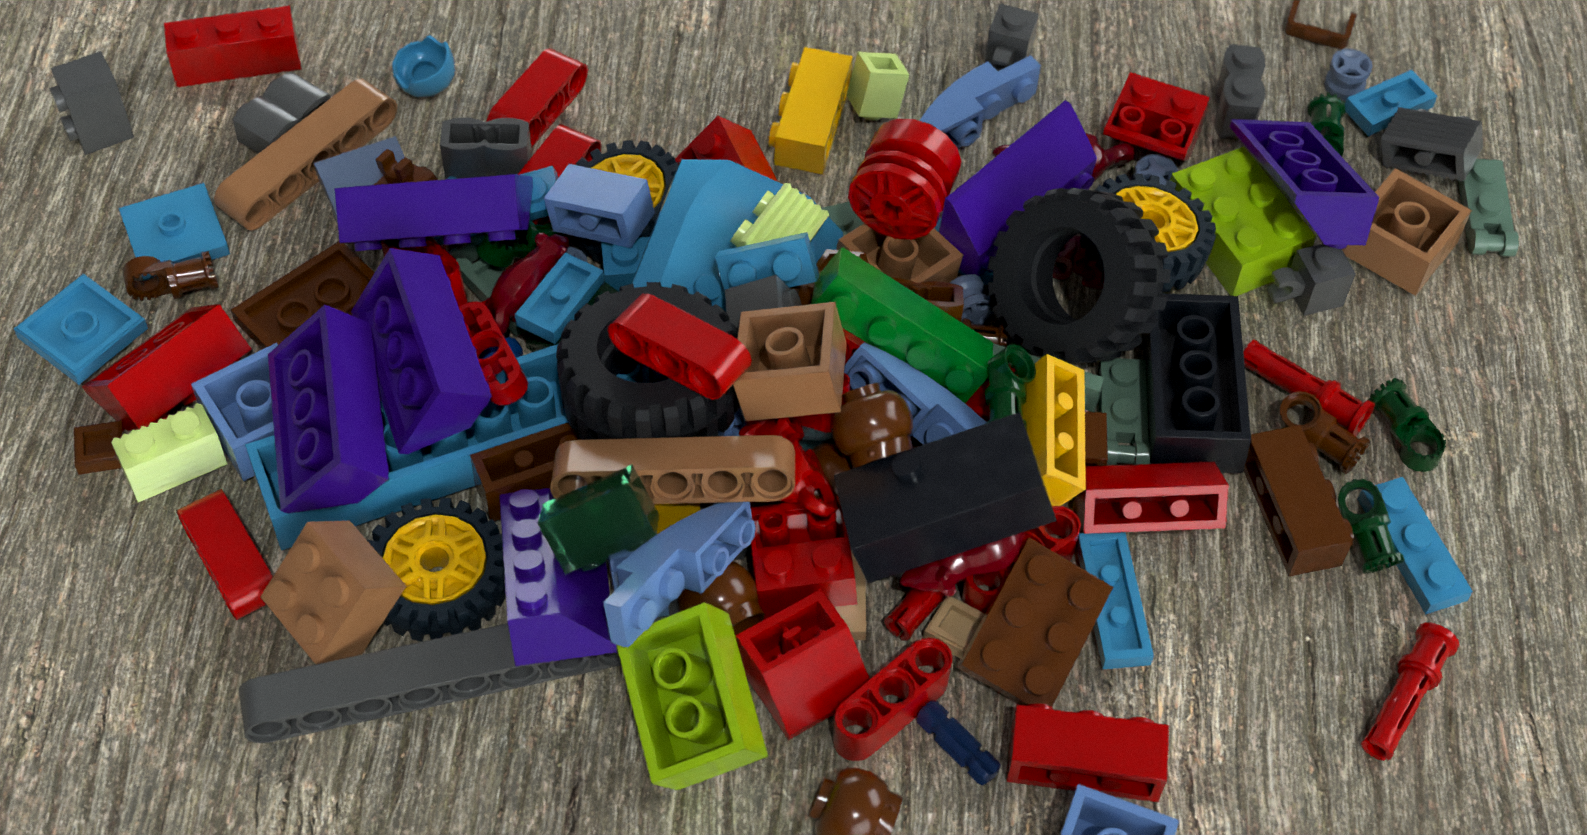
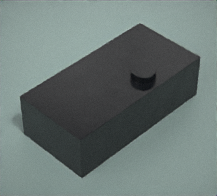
(1197, 383)
(943, 498)

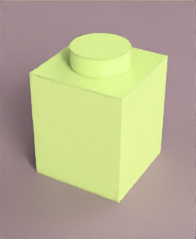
(877, 85)

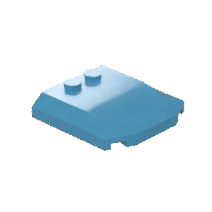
(699, 219)

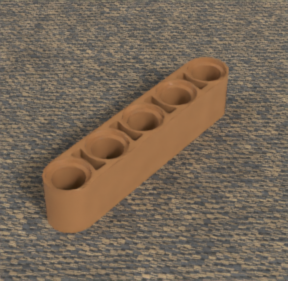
(287, 165)
(684, 467)

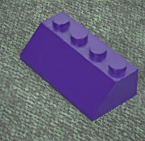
(1043, 159)
(1312, 178)
(433, 209)
(422, 351)
(327, 413)
(547, 610)

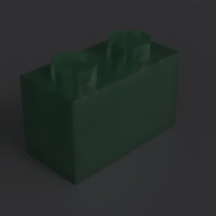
(599, 520)

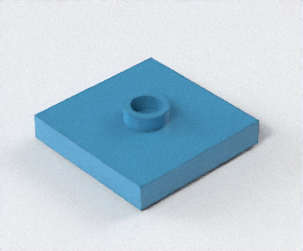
(175, 226)
(81, 328)

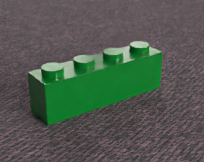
(904, 324)

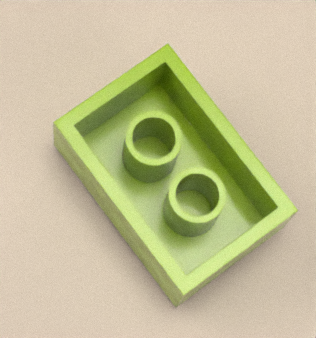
(1252, 220)
(691, 698)

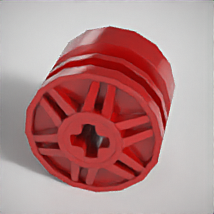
(904, 179)

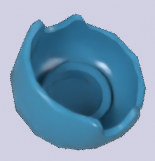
(424, 67)

